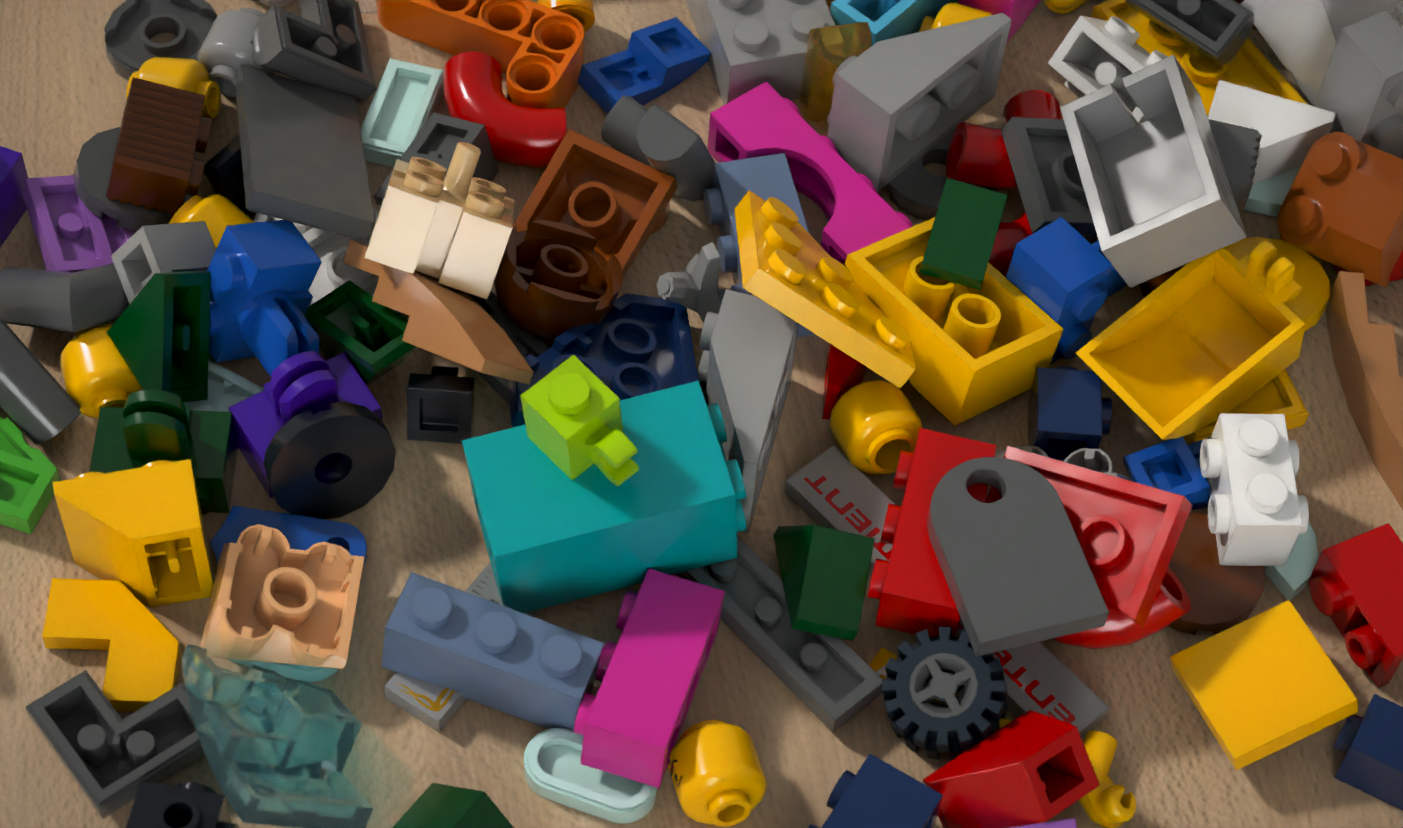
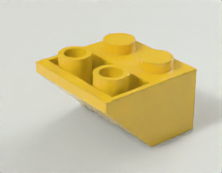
(140, 530)

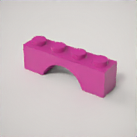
(770, 125)

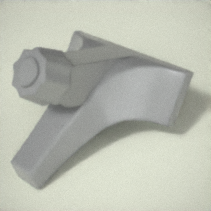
(696, 284)

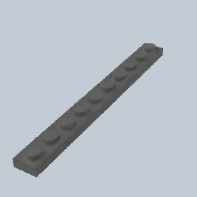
(813, 666)

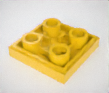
(1263, 684)

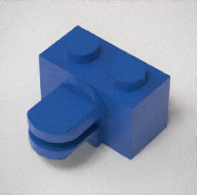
(1065, 280)
(261, 294)

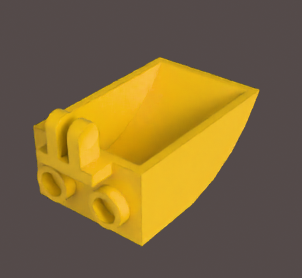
(1202, 340)

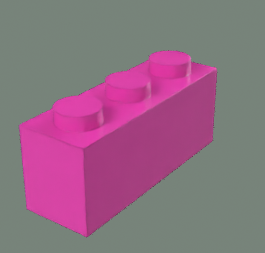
(649, 677)

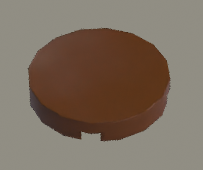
(1217, 593)

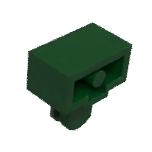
(161, 427)

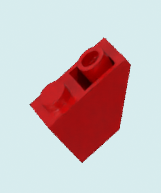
(1363, 595)
(1015, 775)

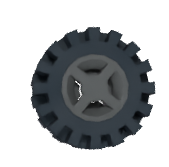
(938, 670)

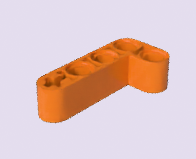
(533, 43)

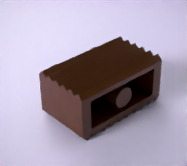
(157, 147)

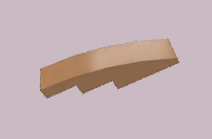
(443, 319)
(1369, 376)

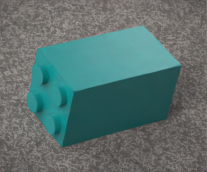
(587, 536)

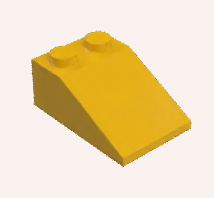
(965, 341)

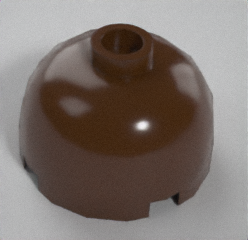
(555, 279)

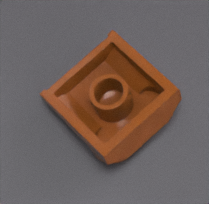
(603, 195)
(1347, 207)

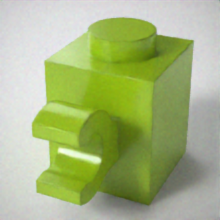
(578, 423)

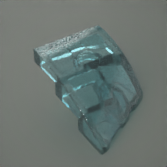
(275, 745)

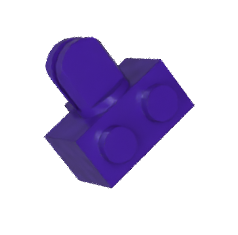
(294, 387)

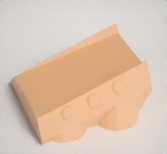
(282, 601)

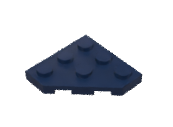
(633, 351)

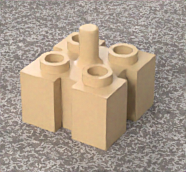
(443, 225)

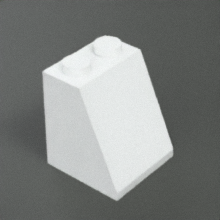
(1307, 32)

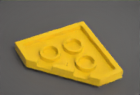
(815, 290)

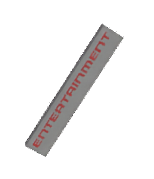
(847, 501)

